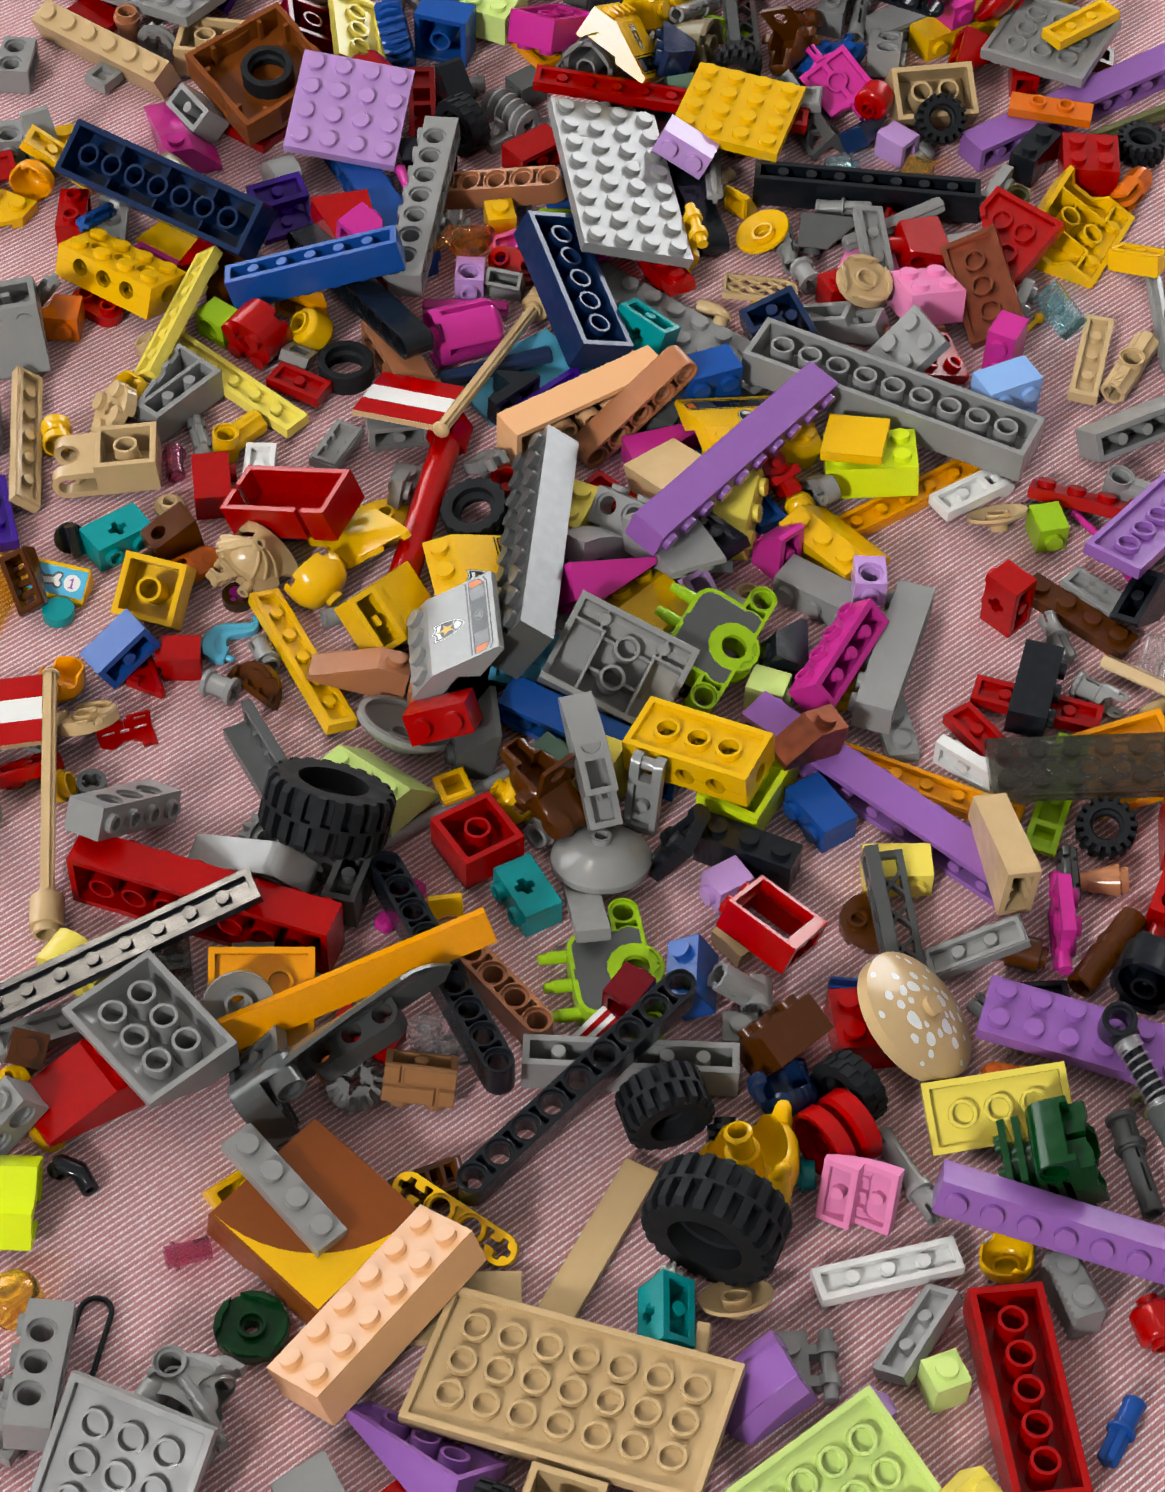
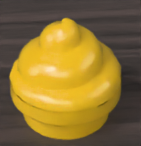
(798, 499)
(65, 785)

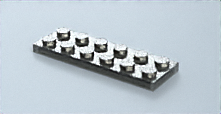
(1077, 766)

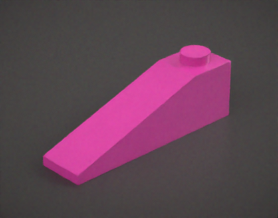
(175, 137)

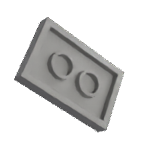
(911, 341)

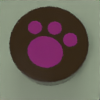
(232, 600)

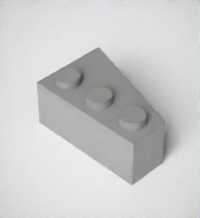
(182, 389)

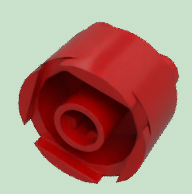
(256, 333)

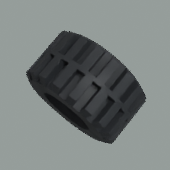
(664, 1105)

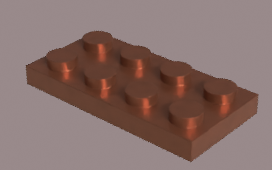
(983, 271)

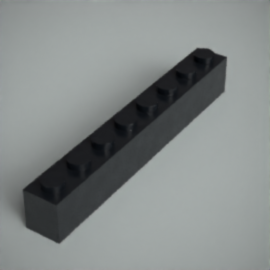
(801, 184)

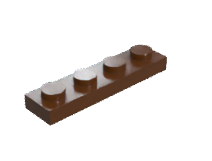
(1083, 619)

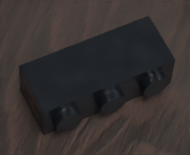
(1036, 689)
(757, 849)

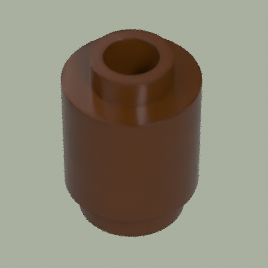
(1029, 958)

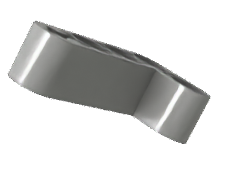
(263, 857)

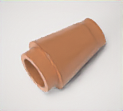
(127, 22)
(1106, 880)

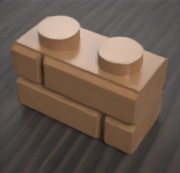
(419, 1079)

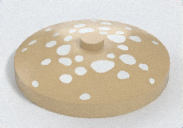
(914, 1017)

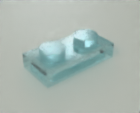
(1060, 309)

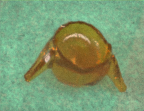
(466, 240)

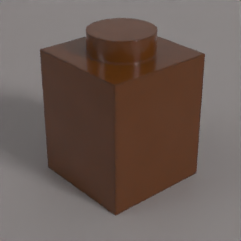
(26, 1048)

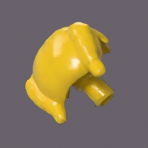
(765, 1147)

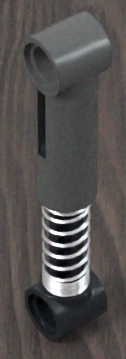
(1129, 1047)

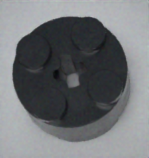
(1141, 973)

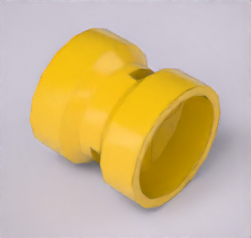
(53, 427)

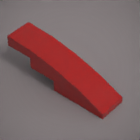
(422, 98)

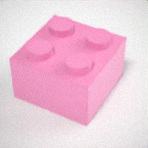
(930, 289)

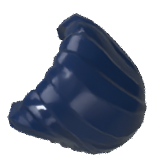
(789, 1084)

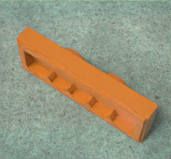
(1050, 110)

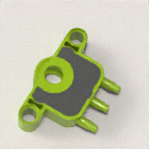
(716, 624)
(595, 963)

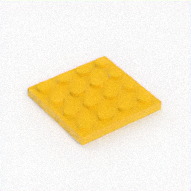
(741, 110)

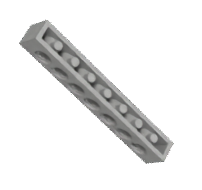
(424, 202)

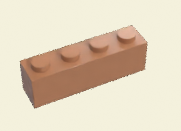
(389, 361)

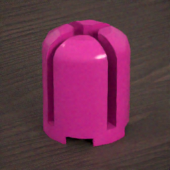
(464, 331)

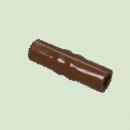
(1105, 952)

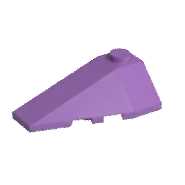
(421, 1458)

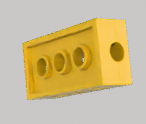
(119, 272)
(702, 750)

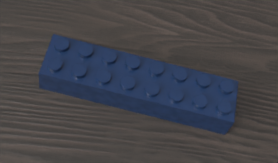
(165, 190)

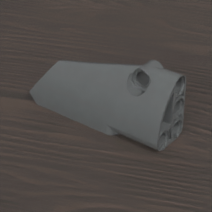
(266, 1092)

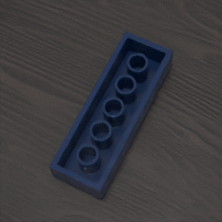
(572, 291)

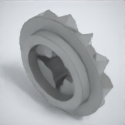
(147, 39)
(362, 1097)

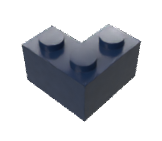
(781, 306)

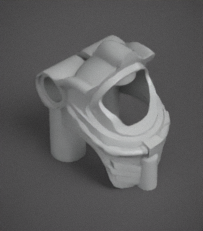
(193, 1386)

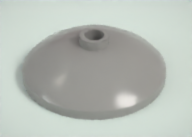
(383, 721)
(601, 860)

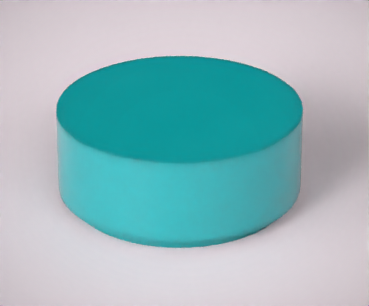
(58, 612)

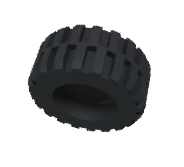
(326, 808)
(716, 1219)

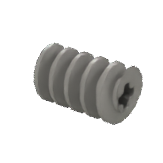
(513, 111)

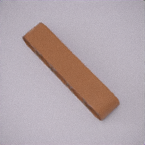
(523, 184)
(634, 405)
(506, 991)

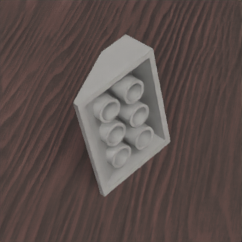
(153, 1032)

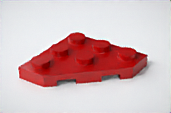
(1022, 229)

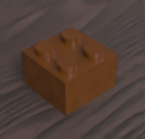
(781, 1034)

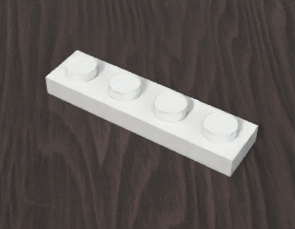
(887, 1271)

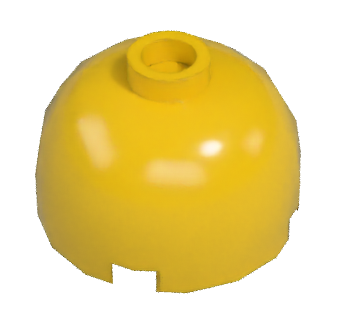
(318, 581)

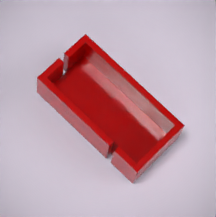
(294, 501)

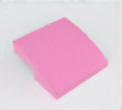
(859, 1193)

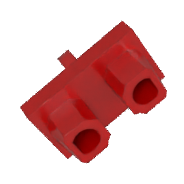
(782, 475)

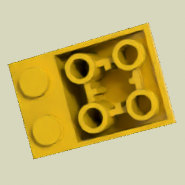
(381, 610)

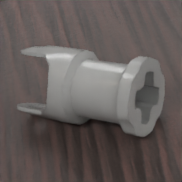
(1098, 693)

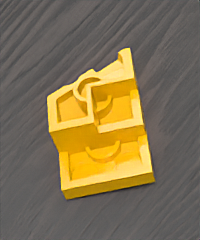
(364, 536)

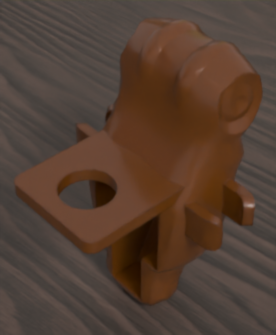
(790, 36)
(544, 787)

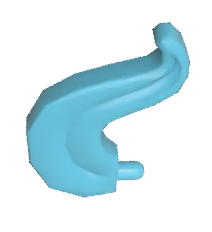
(216, 640)

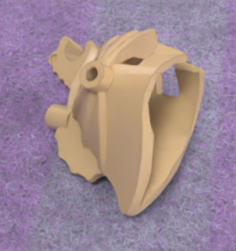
(251, 562)

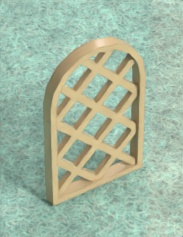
(757, 281)

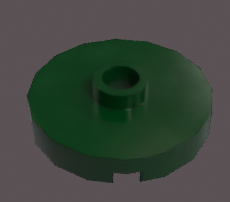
(248, 1311)

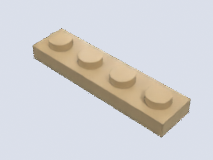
(1090, 359)

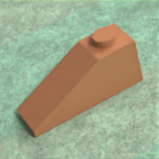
(363, 671)

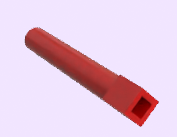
(429, 492)

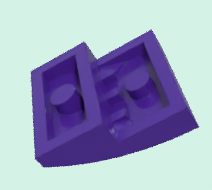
(288, 197)

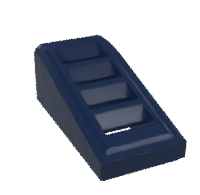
(860, 134)

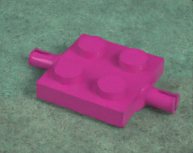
(840, 79)
(1062, 921)

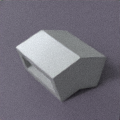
(505, 284)

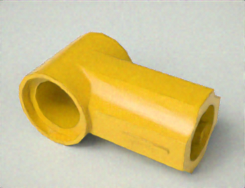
(234, 435)

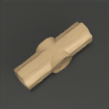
(1129, 367)

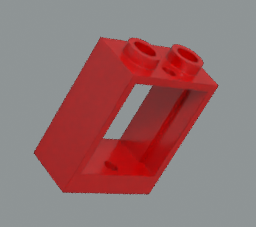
(779, 908)

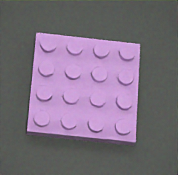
(349, 110)

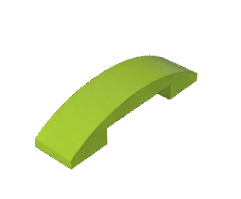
(1047, 824)

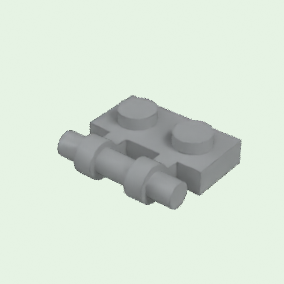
(824, 1351)

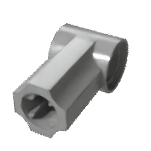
(1123, 483)
(750, 991)

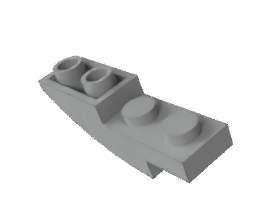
(593, 760)

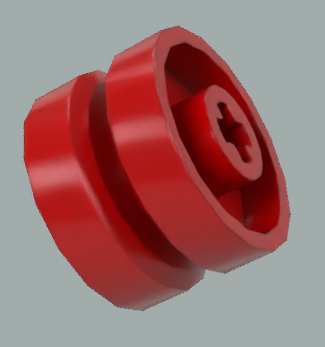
(837, 1127)

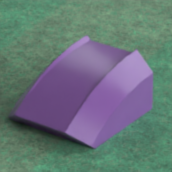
(769, 1391)

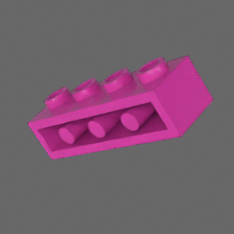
(838, 655)

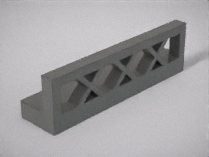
(735, 25)
(820, 120)
(253, 746)
(883, 916)

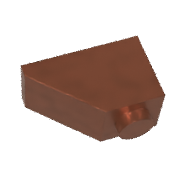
(811, 737)

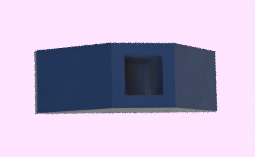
(672, 50)

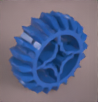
(395, 33)

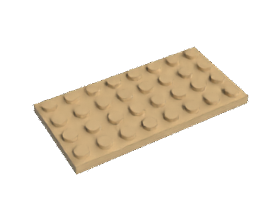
(573, 1394)

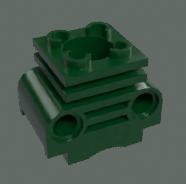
(1058, 1153)

